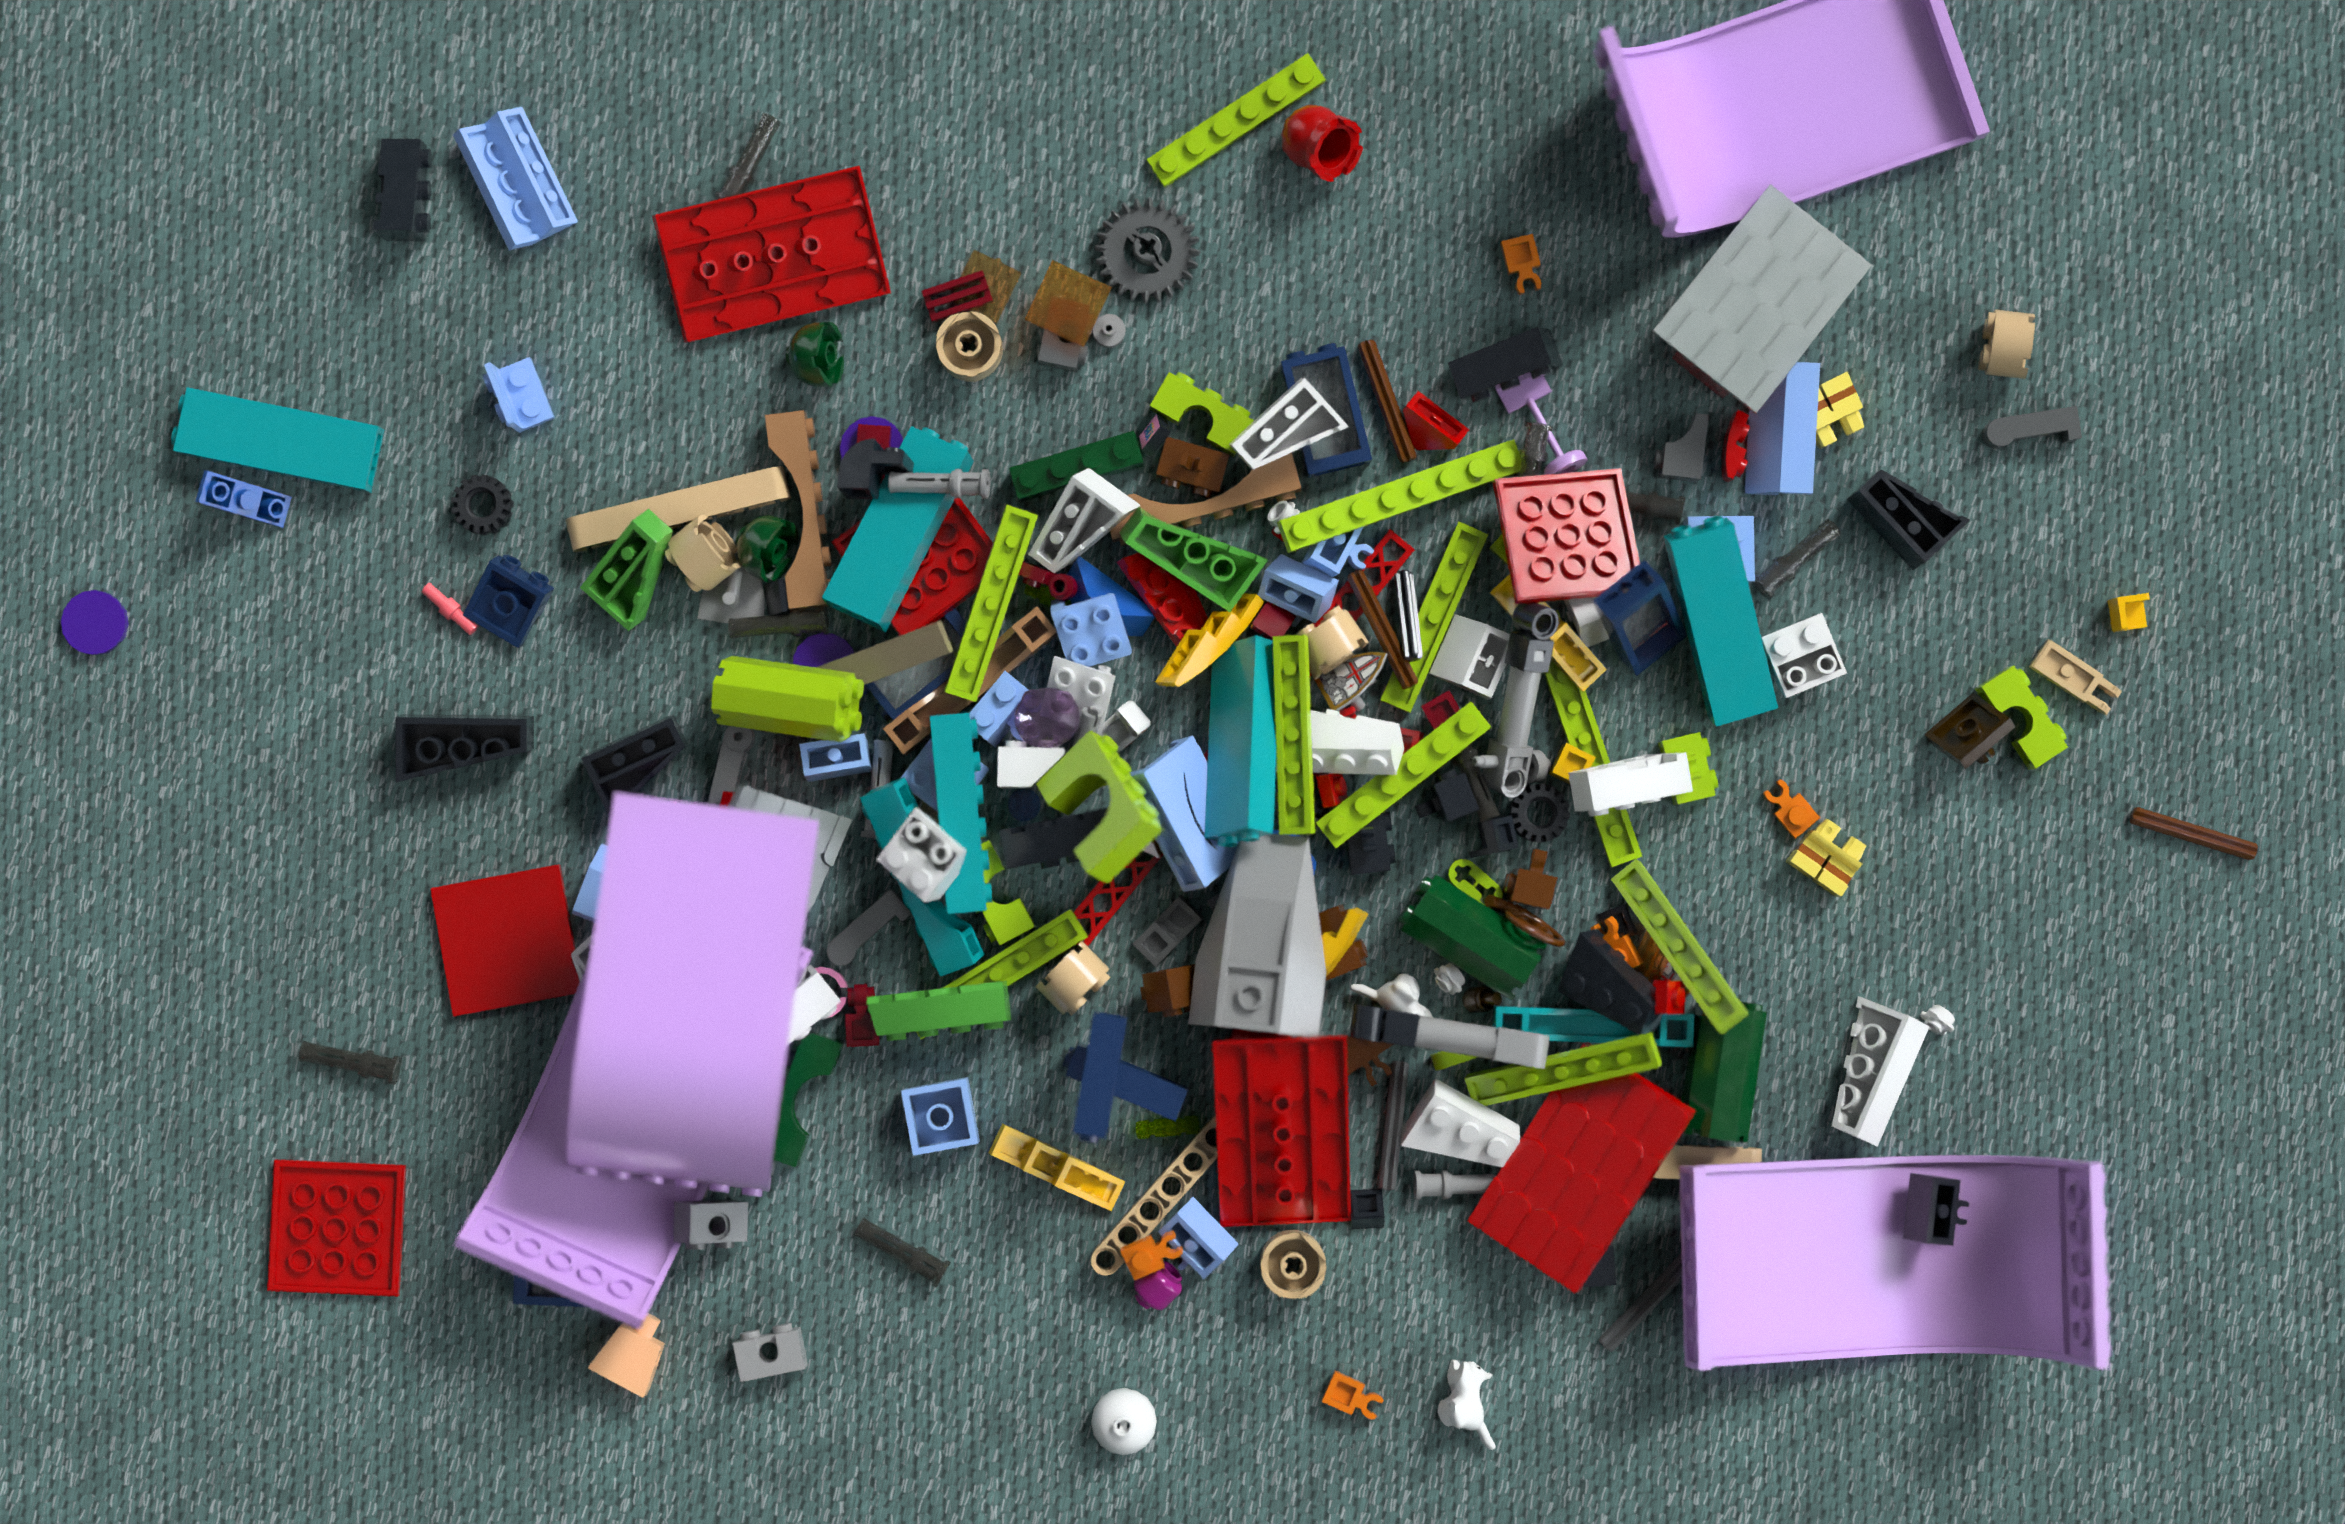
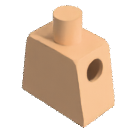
(631, 1356)

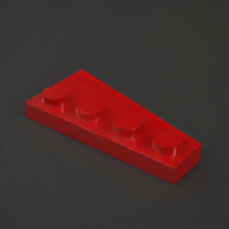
(1167, 597)

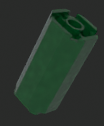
(1471, 936)
(1724, 1075)

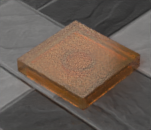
(1068, 303)

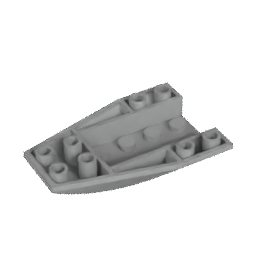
(1263, 944)

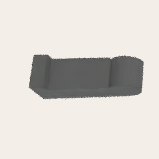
(2032, 425)
(730, 762)
(844, 947)

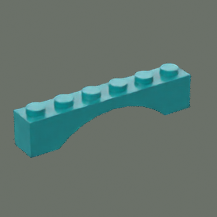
(948, 938)
(1588, 1025)

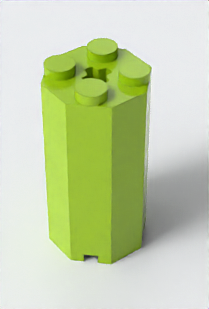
(787, 698)

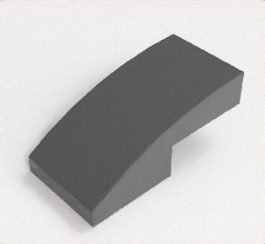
(1168, 930)

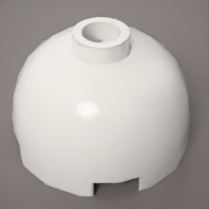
(1123, 1407)

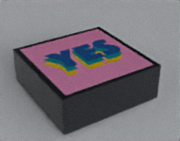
(1154, 434)

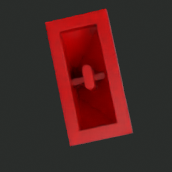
(1432, 426)

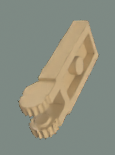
(2072, 675)

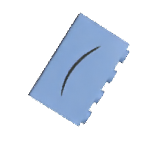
(1177, 791)

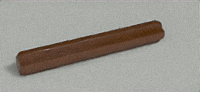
(1387, 401)
(1382, 629)
(2193, 833)

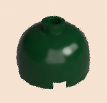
(814, 354)
(764, 546)

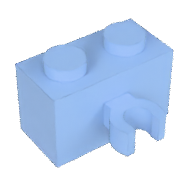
(1332, 553)
(1297, 589)
(997, 709)
(835, 759)
(1201, 1237)

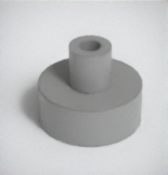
(1109, 338)
(1538, 767)

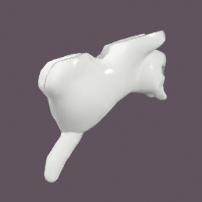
(1396, 995)
(1464, 1406)

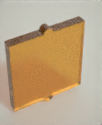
(1000, 280)

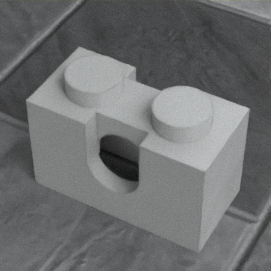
(755, 1365)

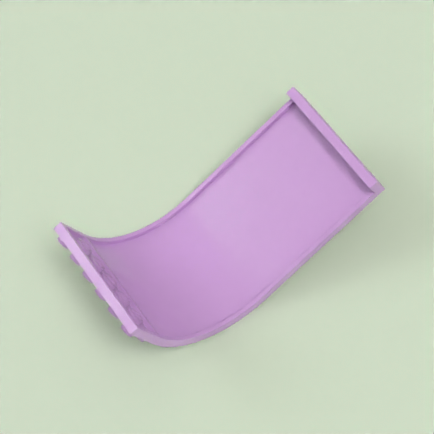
(1788, 101)
(690, 994)
(572, 1231)
(1818, 1267)

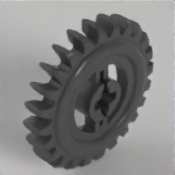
(1124, 228)

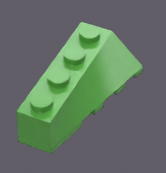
(1201, 562)
(940, 1008)

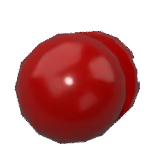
(1321, 141)

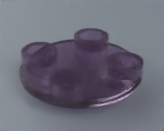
(1046, 717)

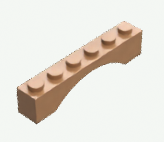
(790, 440)
(1270, 481)
(1010, 652)

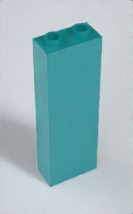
(277, 439)
(895, 535)
(1720, 620)
(1241, 744)

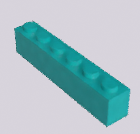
(958, 807)

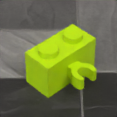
(1702, 779)

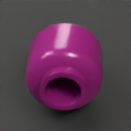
(1158, 1288)

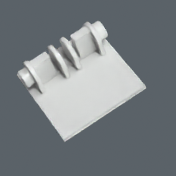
(1086, 684)

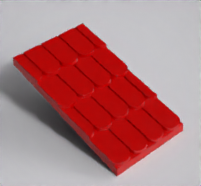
(771, 254)
(1282, 1130)
(1580, 1173)

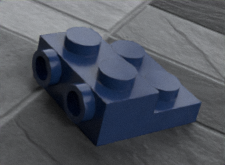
(508, 599)

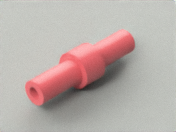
(449, 608)

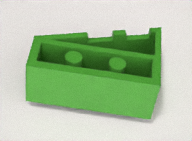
(630, 570)

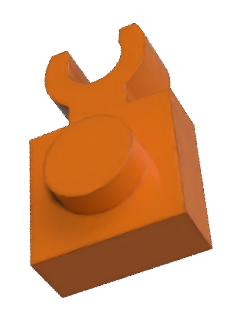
(1520, 258)
(1794, 812)
(1623, 944)
(1146, 1256)
(1346, 1394)

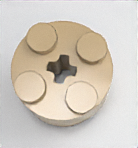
(969, 327)
(2008, 343)
(703, 554)
(1332, 641)
(1073, 979)
(1293, 1283)

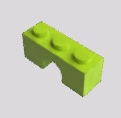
(1179, 396)
(2041, 737)
(1005, 920)

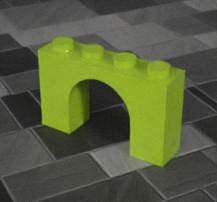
(1129, 820)

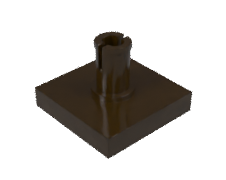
(1970, 731)

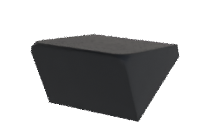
(776, 597)
(1626, 919)
(1367, 1209)

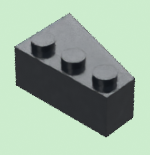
(403, 190)
(1505, 364)
(1905, 518)
(633, 759)
(1609, 985)

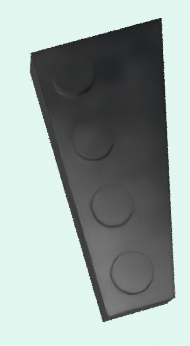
(457, 741)
(1049, 840)

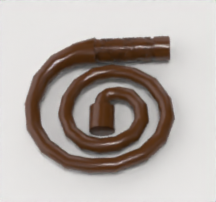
(1526, 921)

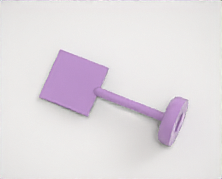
(1527, 394)

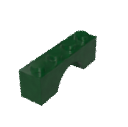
(1055, 471)
(814, 1057)

